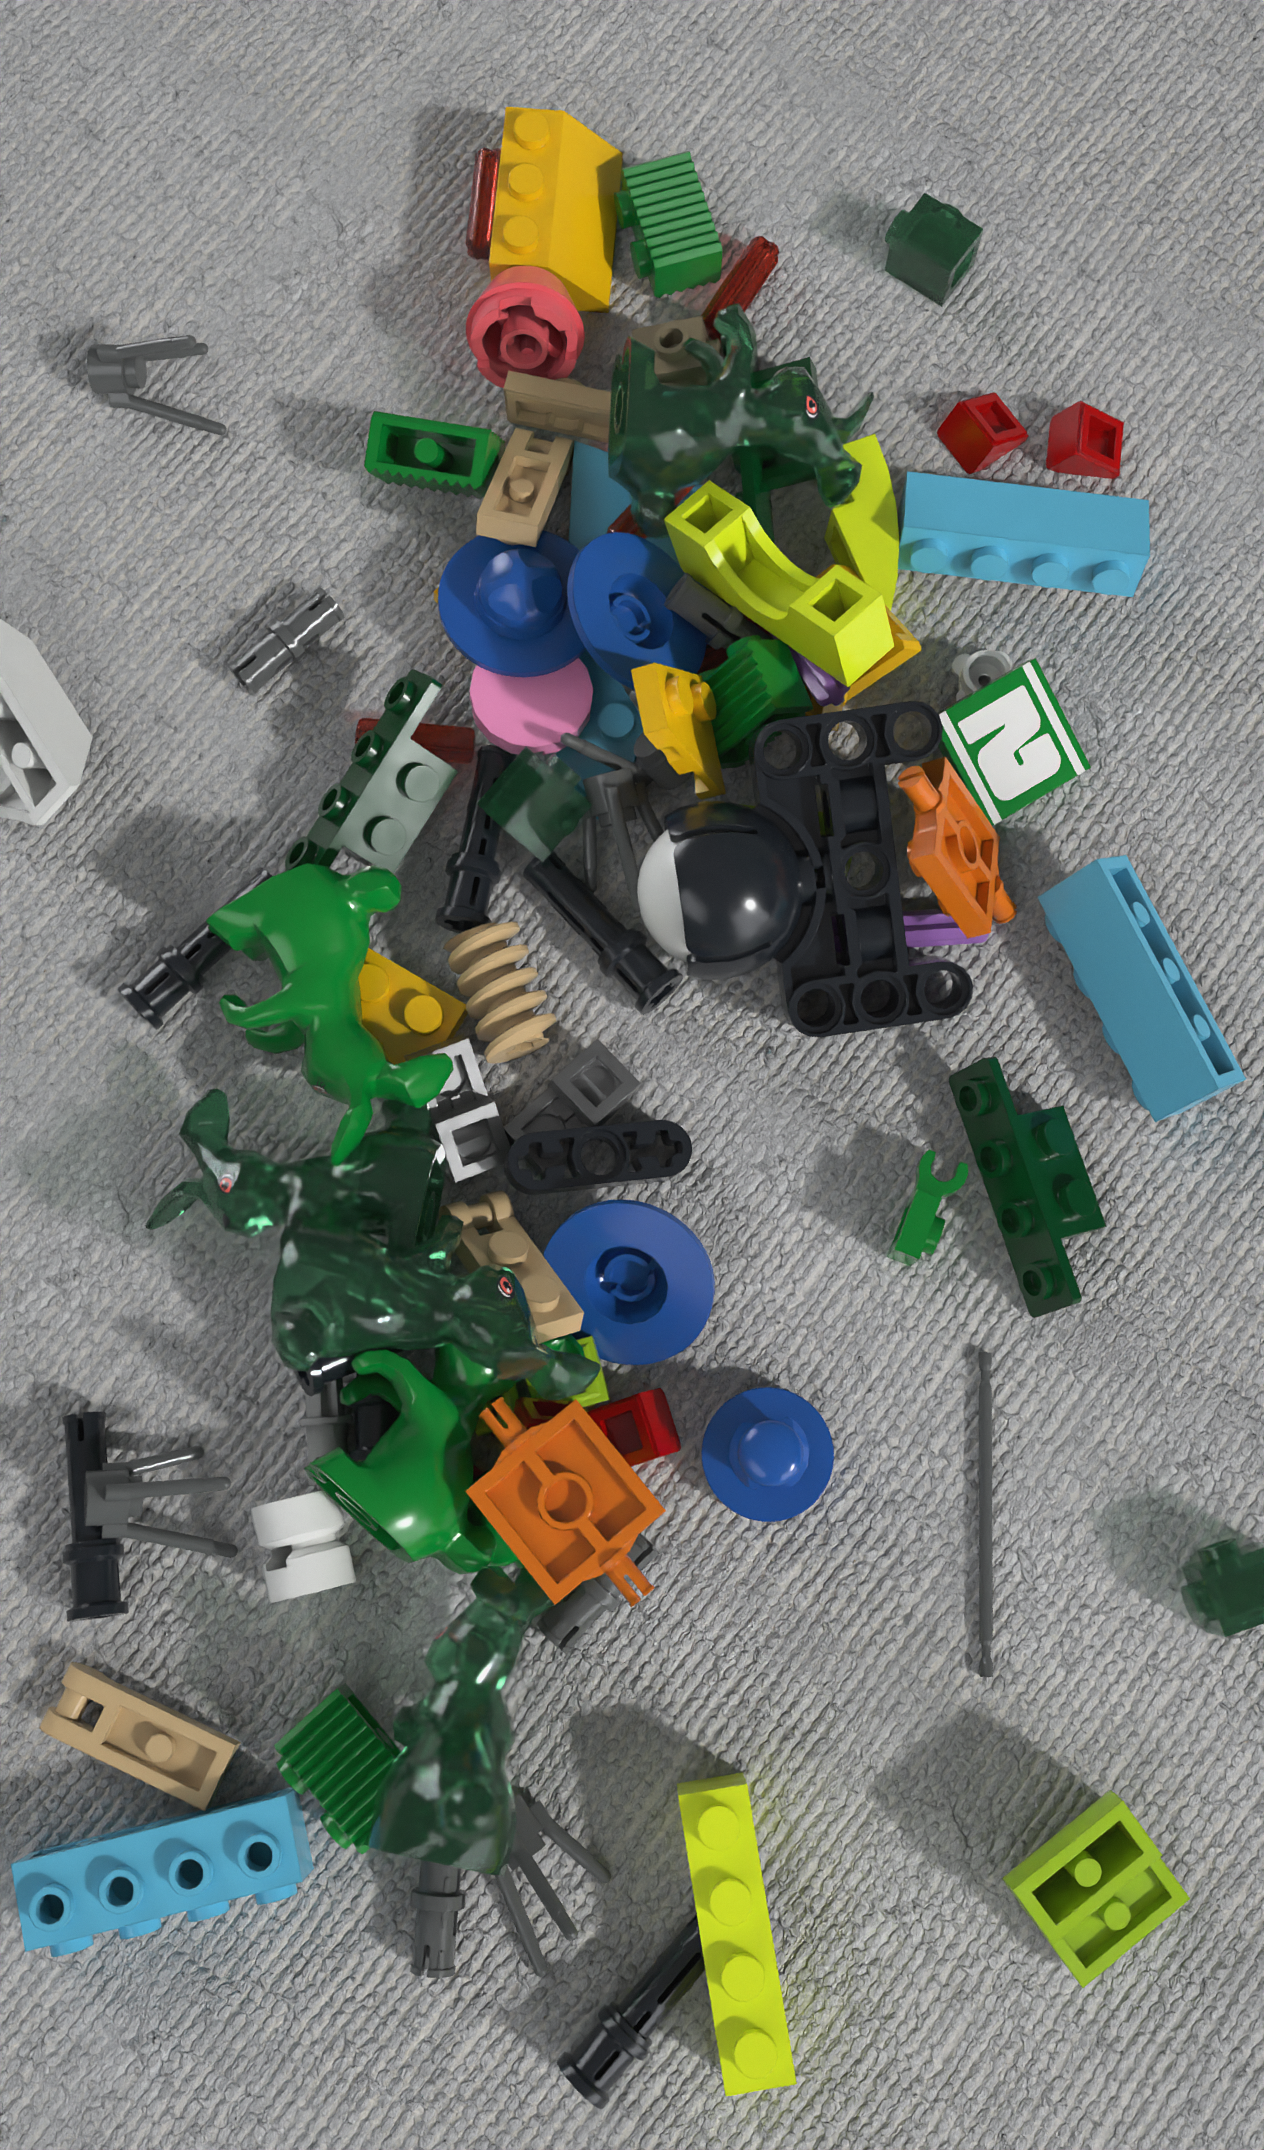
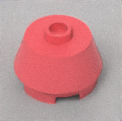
(525, 326)

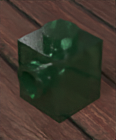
(932, 248)
(536, 802)
(1226, 1587)

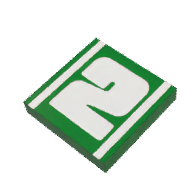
(1011, 742)

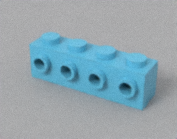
(1023, 534)
(1139, 988)
(162, 1870)

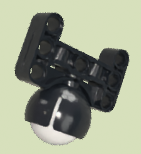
(742, 888)

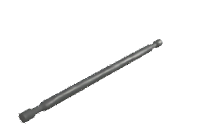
(985, 1516)

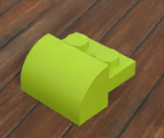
(1096, 1888)

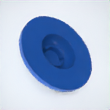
(511, 605)
(620, 611)
(636, 1279)

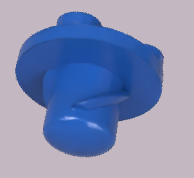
(767, 1454)

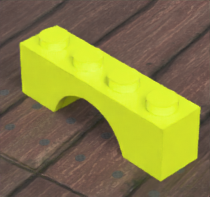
(826, 619)
(736, 1934)

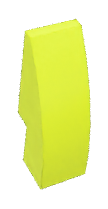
(865, 527)

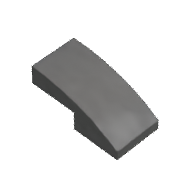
(578, 1097)
(464, 1114)

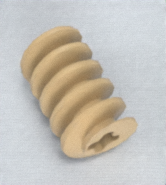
(499, 991)

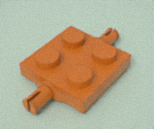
(955, 848)
(565, 1501)

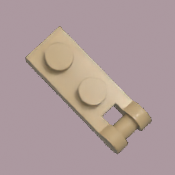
(524, 488)
(510, 1246)
(141, 1737)

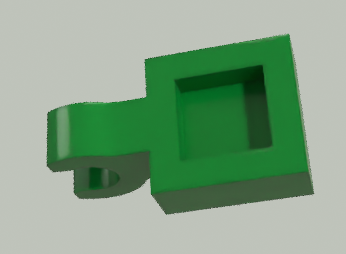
(919, 1226)

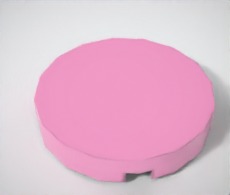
(531, 709)

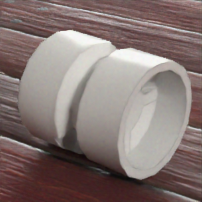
(302, 1546)

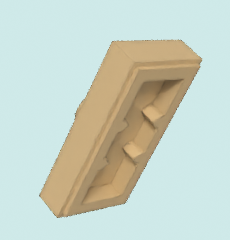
(557, 405)

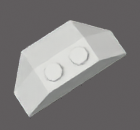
(40, 734)

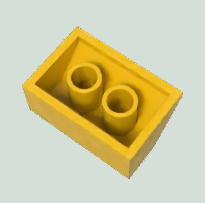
(557, 203)

